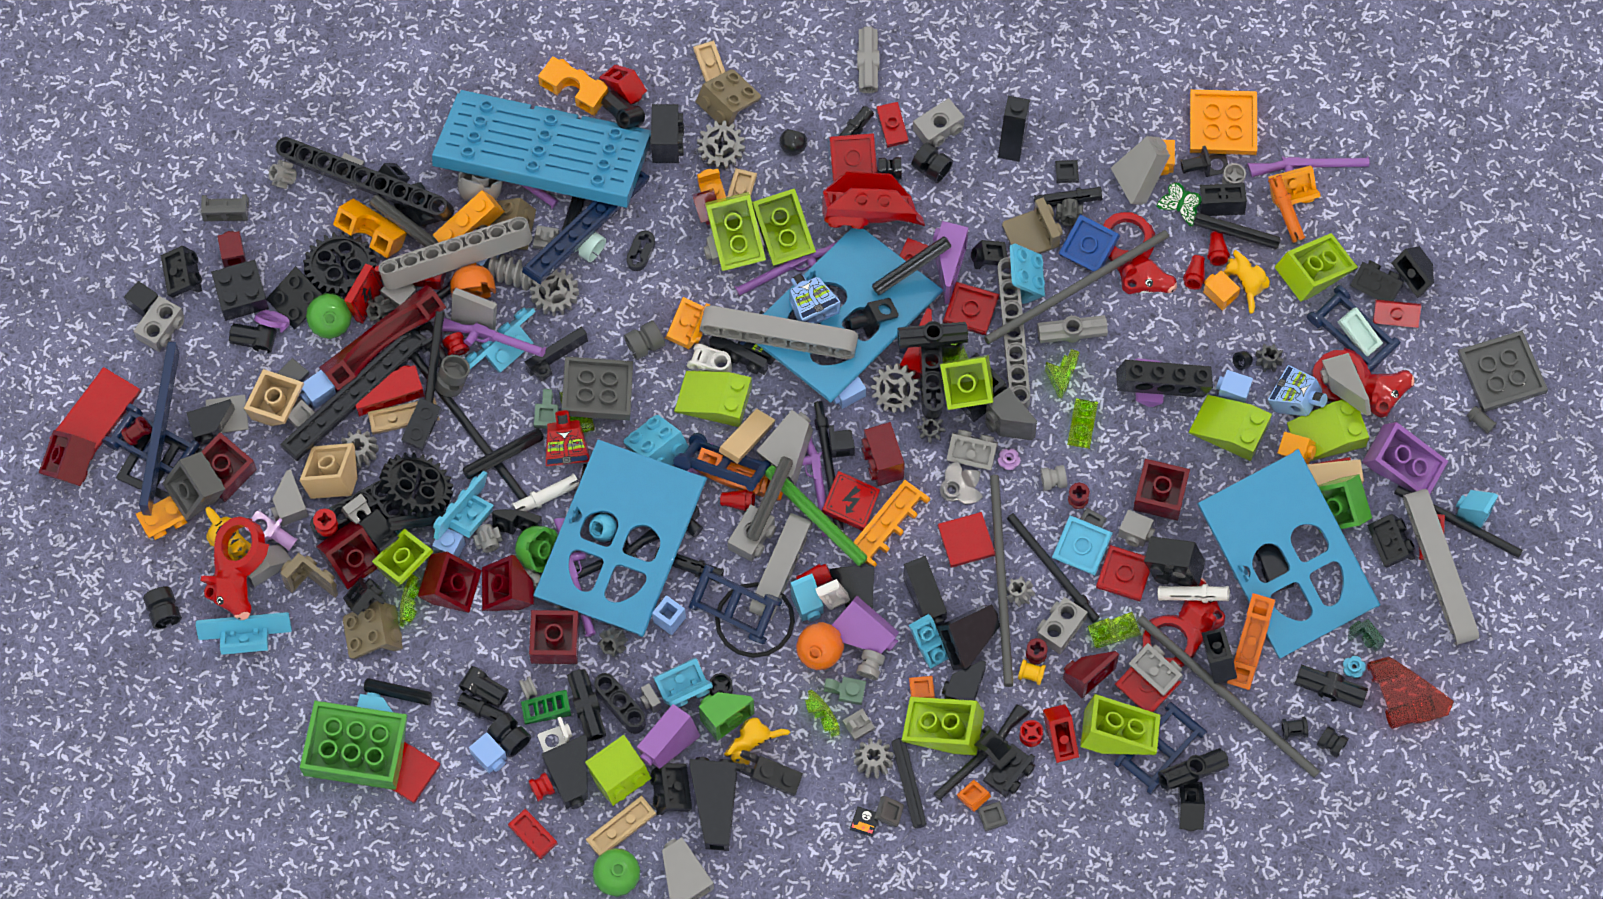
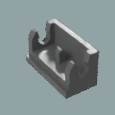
(225, 209)

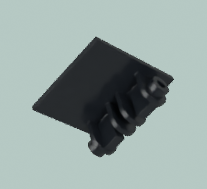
(293, 297)

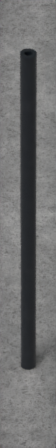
(472, 431)

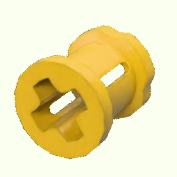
(1031, 672)

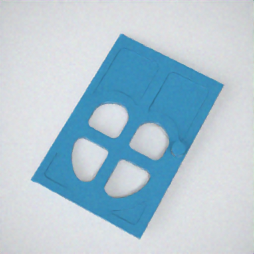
(854, 266)
(636, 494)
(1267, 511)

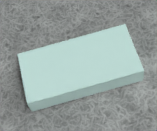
(1360, 332)

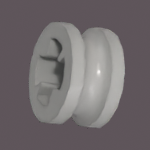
(528, 687)

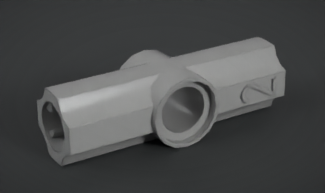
(868, 60)
(1086, 328)

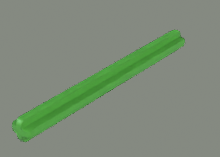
(820, 520)

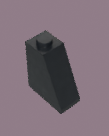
(1014, 128)
(924, 590)
(968, 635)
(569, 771)

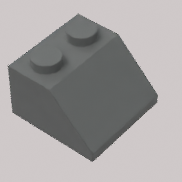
(1010, 417)
(193, 485)

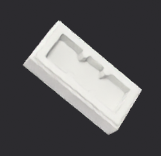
(833, 594)

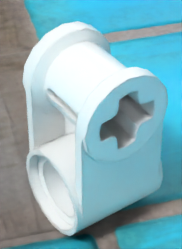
(707, 359)

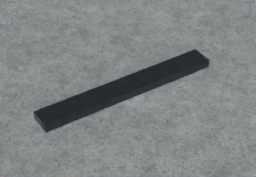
(345, 400)

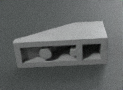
(1345, 382)

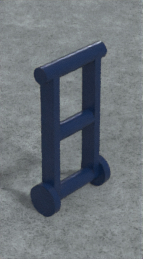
(1343, 296)
(133, 412)
(698, 441)
(770, 601)
(1153, 782)

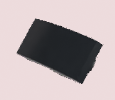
(509, 520)

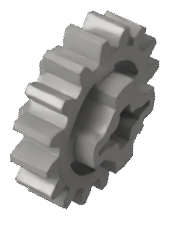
(728, 147)
(558, 299)
(902, 395)

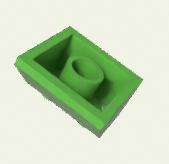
(1347, 501)
(725, 712)

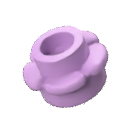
(1009, 465)

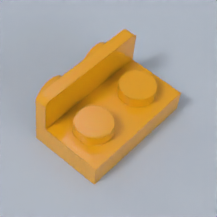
(163, 516)

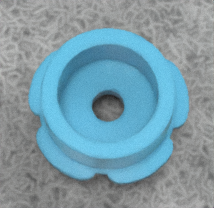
(1351, 672)

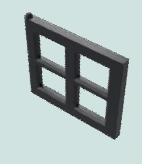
(124, 476)

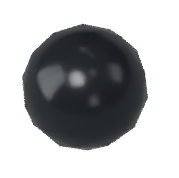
(793, 142)

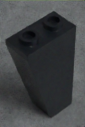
(715, 795)

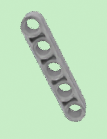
(782, 561)

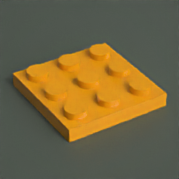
(1223, 121)

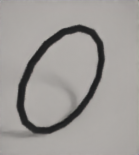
(759, 654)

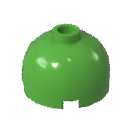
(328, 316)
(535, 547)
(616, 872)

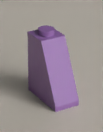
(865, 628)
(668, 737)

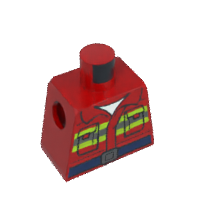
(565, 441)

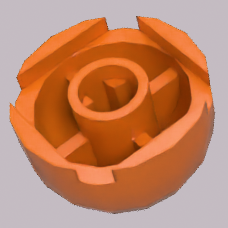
(474, 280)
(819, 646)

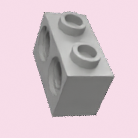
(154, 322)
(1065, 627)

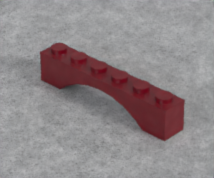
(355, 356)

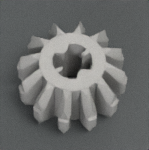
(368, 447)
(874, 766)

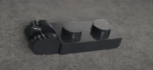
(737, 353)
(770, 773)

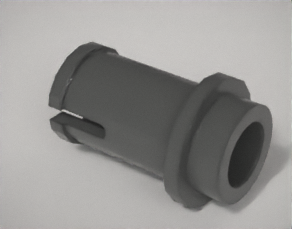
(1481, 419)

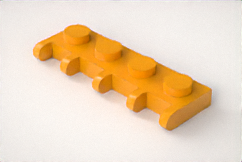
(889, 519)

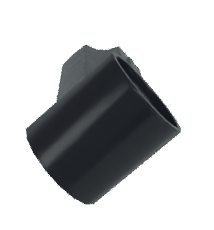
(624, 112)
(257, 337)
(481, 685)

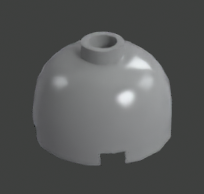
(471, 185)

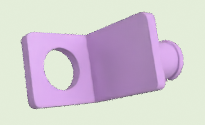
(274, 531)

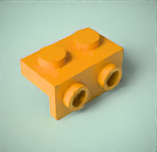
(1299, 184)
(686, 324)

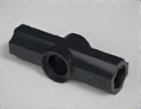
(946, 334)
(1331, 685)
(586, 705)
(1182, 773)

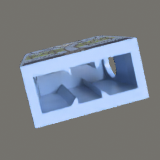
(812, 300)
(1296, 393)

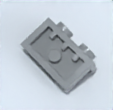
(972, 450)
(1156, 668)

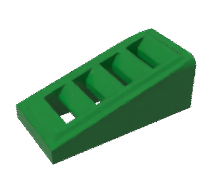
(552, 697)

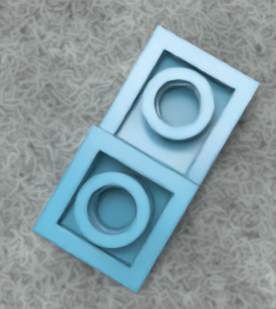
(928, 641)

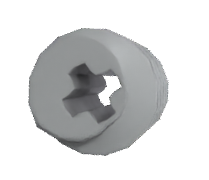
(509, 272)

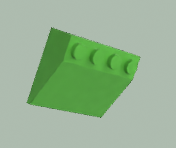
(354, 745)

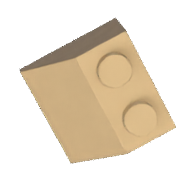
(272, 398)
(330, 471)

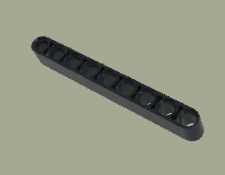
(370, 185)

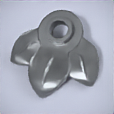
(963, 483)

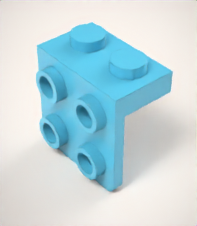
(1027, 273)
(657, 440)
(682, 683)

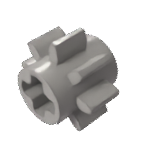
(282, 174)
(487, 538)
(1024, 596)

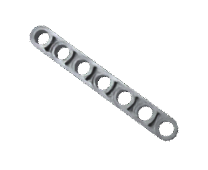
(455, 253)
(779, 332)
(1011, 344)
(1441, 566)

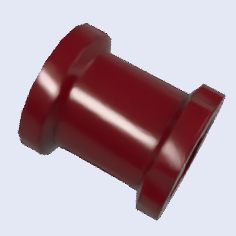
(136, 431)
(1078, 503)
(1033, 644)

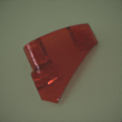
(1407, 694)

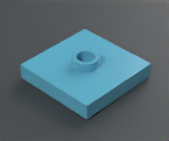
(1082, 545)

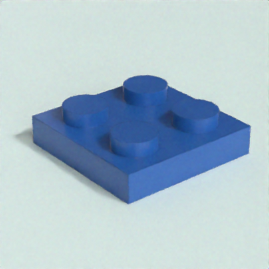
(1089, 244)

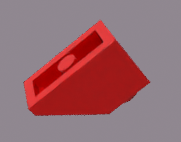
(624, 82)
(1061, 733)

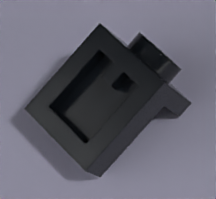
(988, 253)

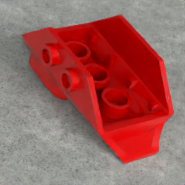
(865, 199)

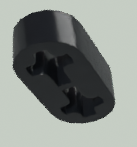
(645, 252)

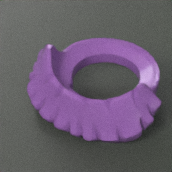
(272, 319)

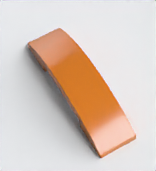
(715, 458)
(1252, 640)

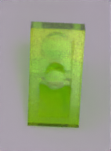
(1061, 375)

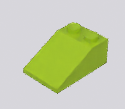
(783, 227)
(735, 231)
(1315, 266)
(714, 396)
(1231, 425)
(1334, 428)
(944, 724)
(1119, 728)

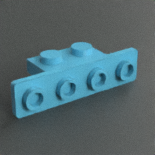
(498, 353)
(466, 512)
(243, 635)

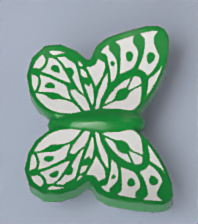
(1182, 201)

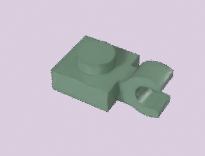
(546, 411)
(850, 689)

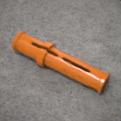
(1282, 197)

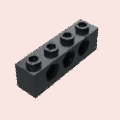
(1164, 378)

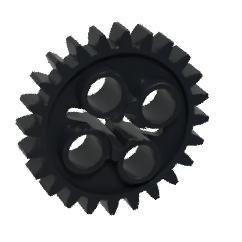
(321, 272)
(399, 481)

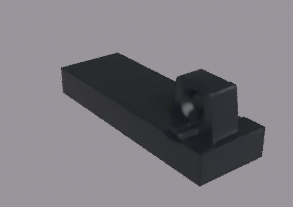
(540, 365)

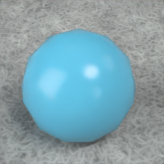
(603, 527)

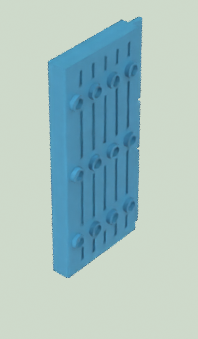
(542, 148)

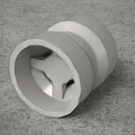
(1234, 172)
(1051, 477)
(870, 665)

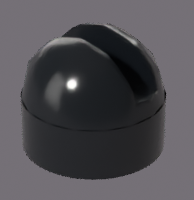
(1240, 356)

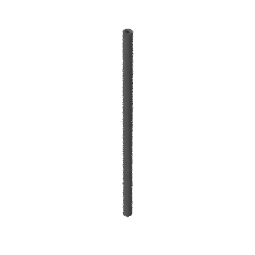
(1074, 288)
(1001, 581)
(1228, 696)

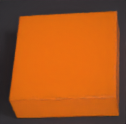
(922, 687)
(973, 795)

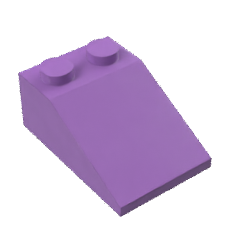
(951, 260)
(1404, 459)

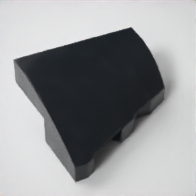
(856, 581)

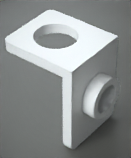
(562, 731)

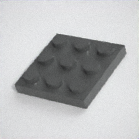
(1502, 371)
(597, 388)

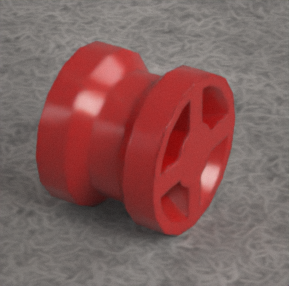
(455, 344)
(330, 524)
(1028, 729)
(541, 786)

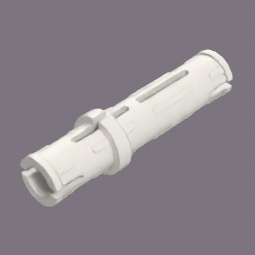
(547, 494)
(1200, 593)

